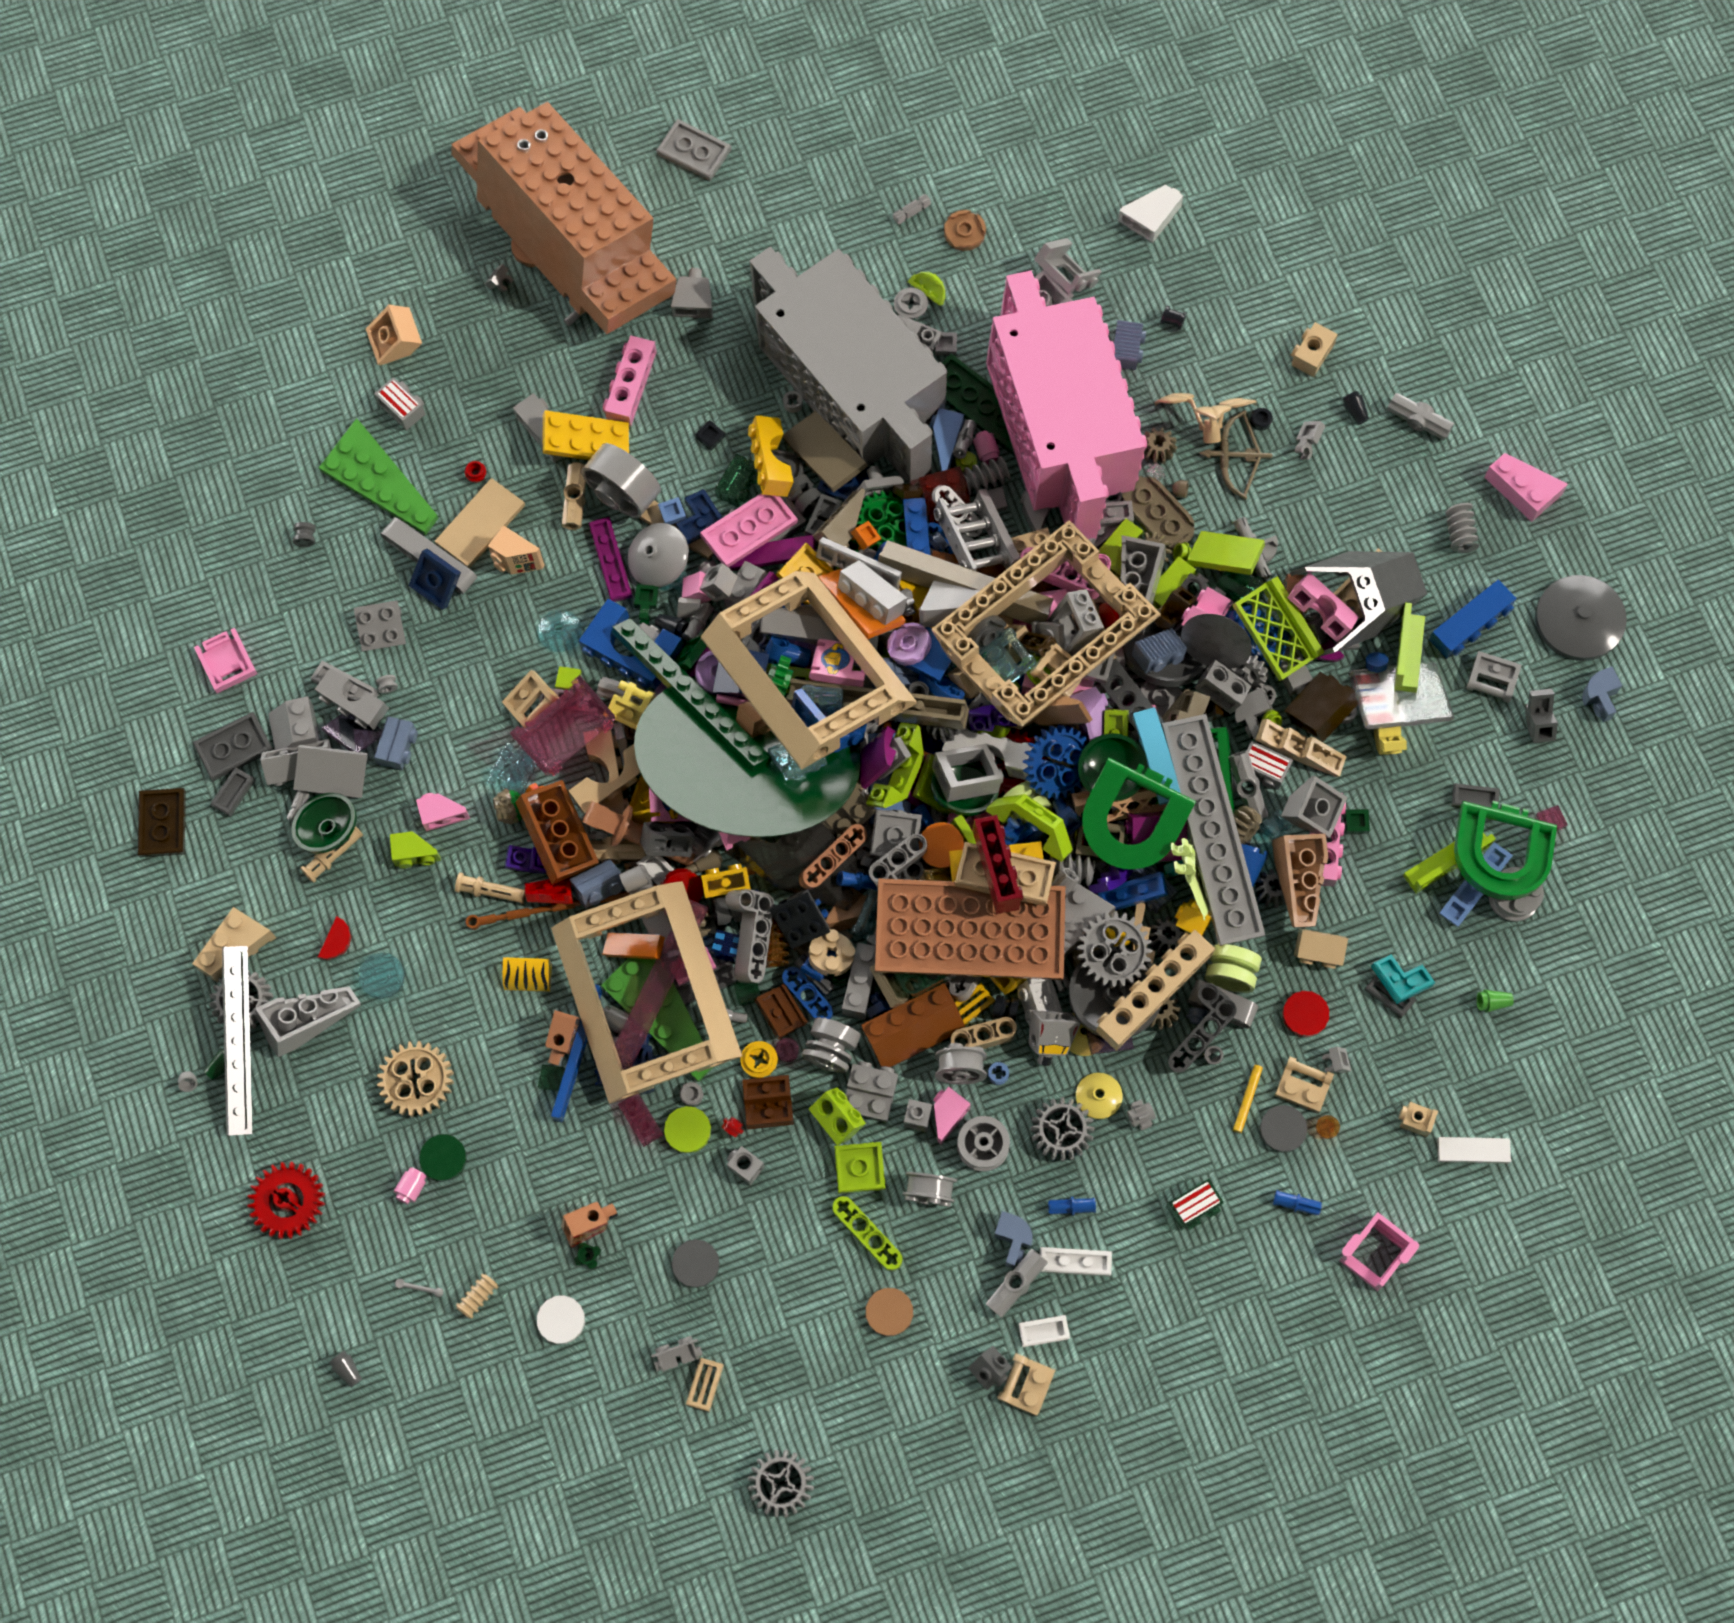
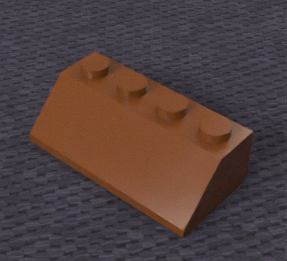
(556, 831)
(913, 1026)

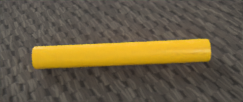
(1247, 1099)

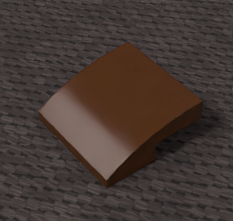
(768, 1102)

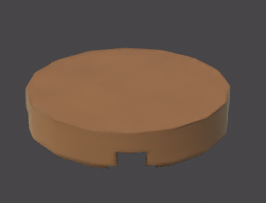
(964, 230)
(889, 1312)

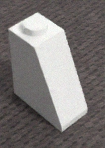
(1151, 212)

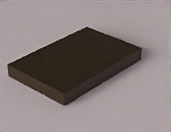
(161, 822)

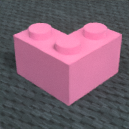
(1208, 603)

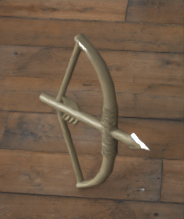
(1249, 454)

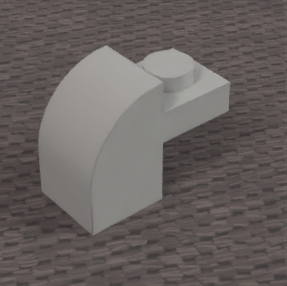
(1254, 705)

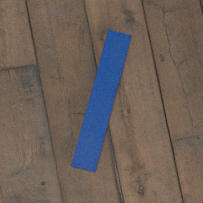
(571, 1071)

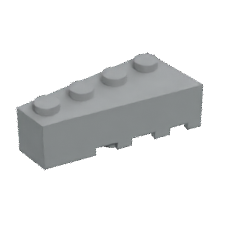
(1142, 565)
(1080, 908)

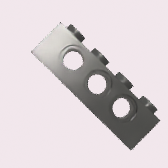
(1126, 693)

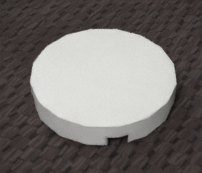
(560, 1319)

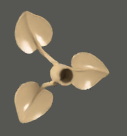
(1210, 428)

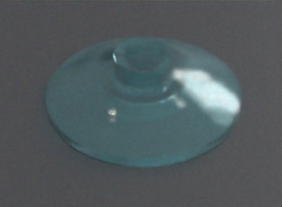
(563, 639)

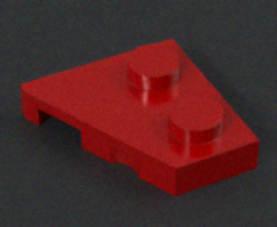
(545, 892)

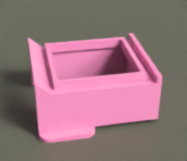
(1391, 1232)

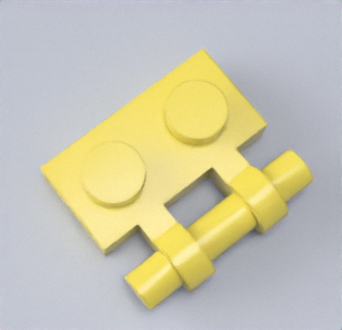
(627, 711)

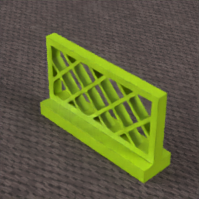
(1290, 620)

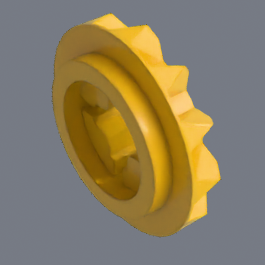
(755, 1049)

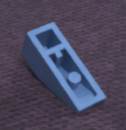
(946, 428)

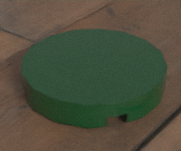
(443, 1157)

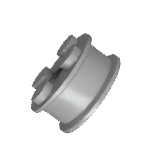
(1517, 909)
(960, 1064)
(983, 1157)
(929, 1188)

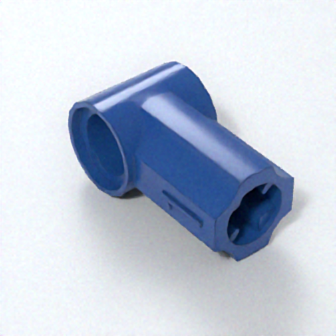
(780, 646)

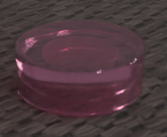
(787, 1050)

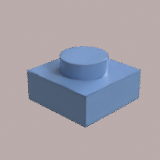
(672, 511)

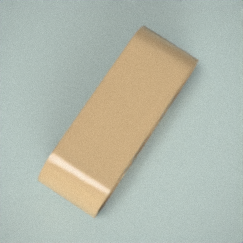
(992, 1028)

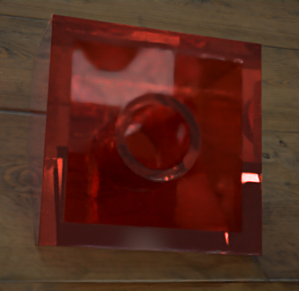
(952, 478)

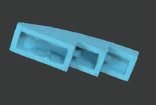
(1155, 747)

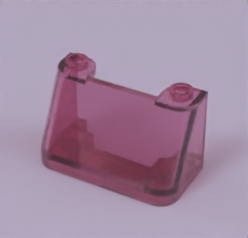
(564, 727)

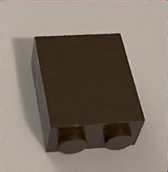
(1322, 706)

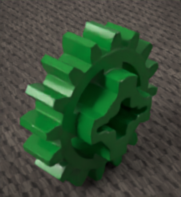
(780, 674)

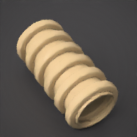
(477, 1296)

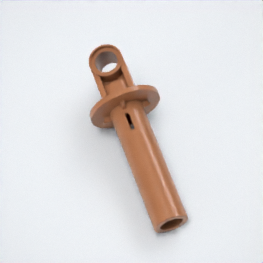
(621, 827)

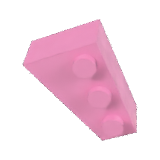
(1524, 485)

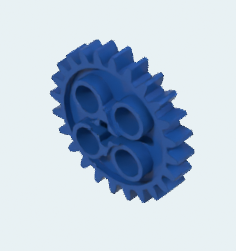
(1051, 782)

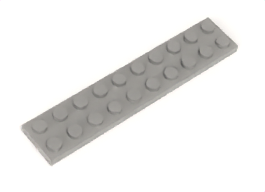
(1213, 831)

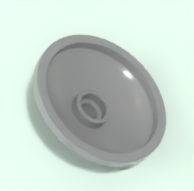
(665, 561)

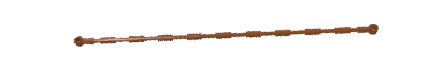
(526, 912)

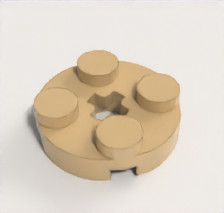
(832, 965)

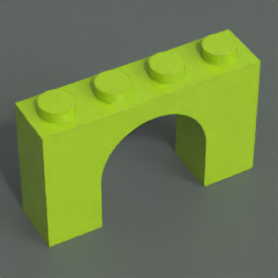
(1168, 582)

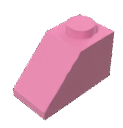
(439, 811)
(948, 1112)

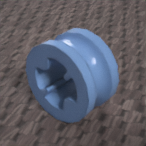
(992, 1077)

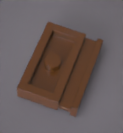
(780, 1011)

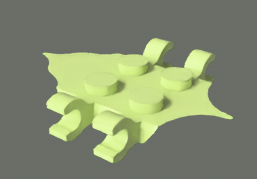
(1191, 872)

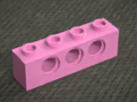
(635, 349)
(1332, 871)

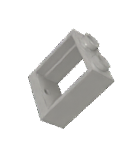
(1088, 622)
(958, 790)

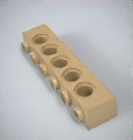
(1118, 1034)

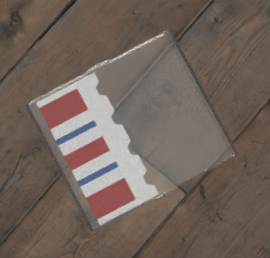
(1387, 707)

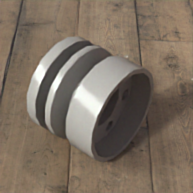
(832, 1041)

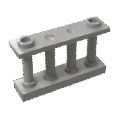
(990, 521)

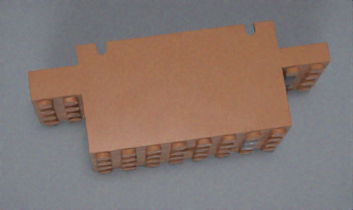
(567, 214)

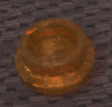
(1327, 1127)

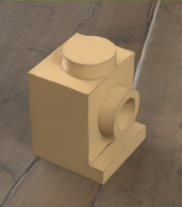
(1421, 1127)

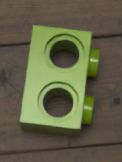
(833, 1119)

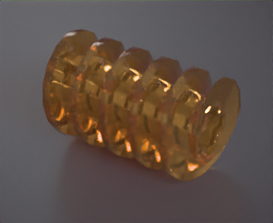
(776, 945)

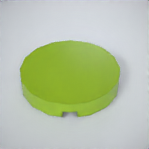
(687, 1129)

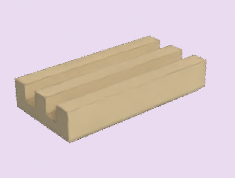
(698, 1404)

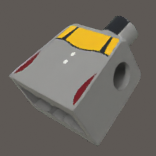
(1052, 1034)

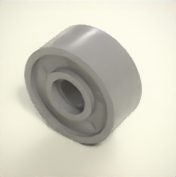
(621, 480)

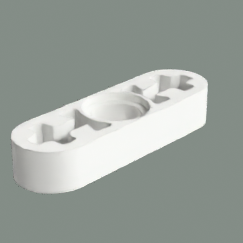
(950, 495)

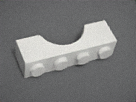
(1004, 748)

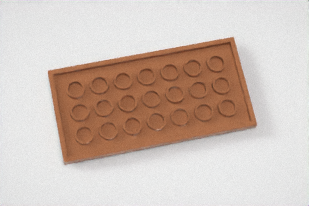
(957, 932)

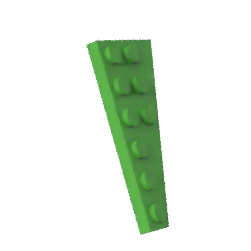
(368, 471)
(673, 1024)

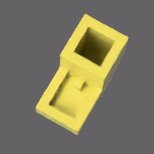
(1389, 740)

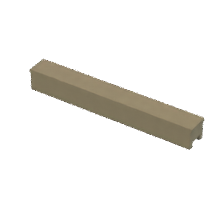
(925, 569)
(928, 710)

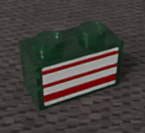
(1195, 1204)

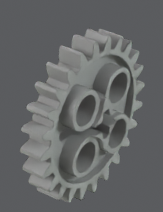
(1131, 961)

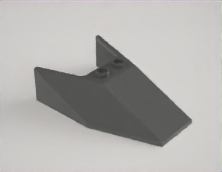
(1381, 585)

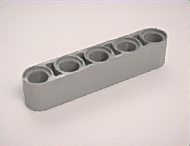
(412, 543)

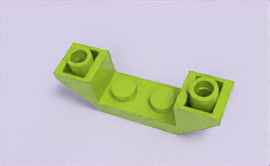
(904, 776)
(1058, 843)

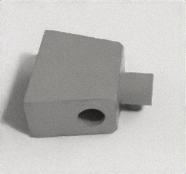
(692, 296)

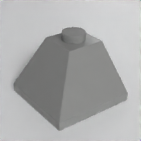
(1315, 807)

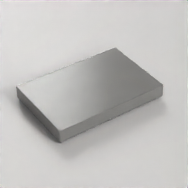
(693, 149)
(330, 771)

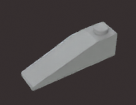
(799, 625)
(297, 1020)

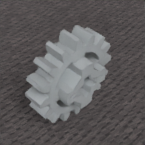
(1252, 672)

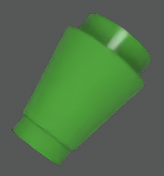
(1493, 1000)

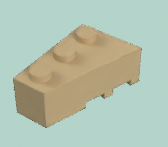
(234, 931)

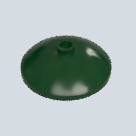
(1119, 749)
(968, 806)
(324, 823)

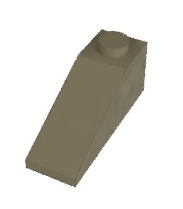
(843, 520)

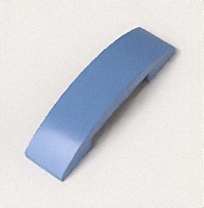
(1467, 896)

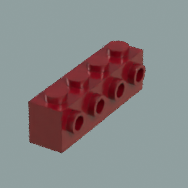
(997, 865)

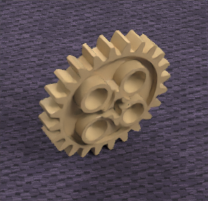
(395, 1083)

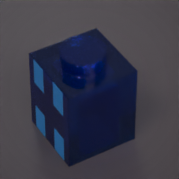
(725, 946)

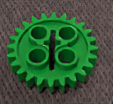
(880, 508)

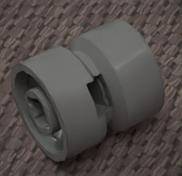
(804, 495)
(722, 913)

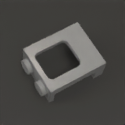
(1054, 255)

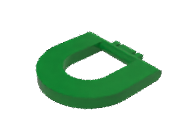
(1165, 832)
(1480, 874)

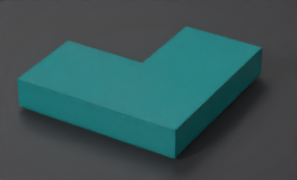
(1401, 984)

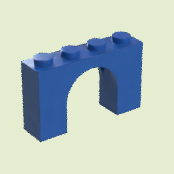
(600, 641)

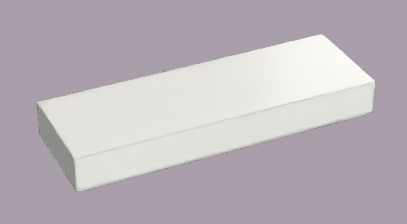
(1474, 1150)
(1077, 1261)

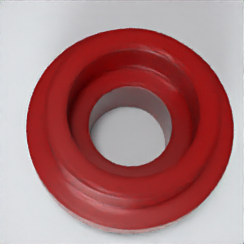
(473, 466)
(732, 1126)

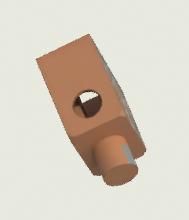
(561, 1026)

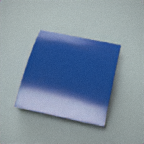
(935, 663)

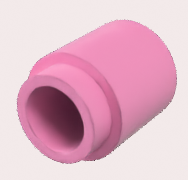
(986, 446)
(410, 1186)

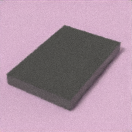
(232, 746)

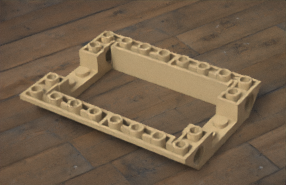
(1061, 546)
(803, 742)
(699, 1057)

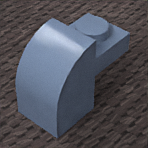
(1597, 691)
(1016, 1231)

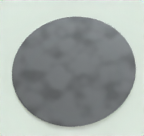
(1216, 638)

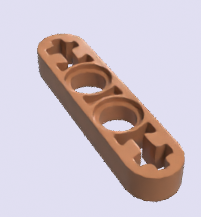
(833, 857)

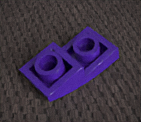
(986, 717)
(524, 860)
(1111, 879)

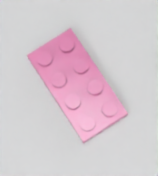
(748, 528)

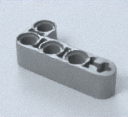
(637, 880)
(753, 934)

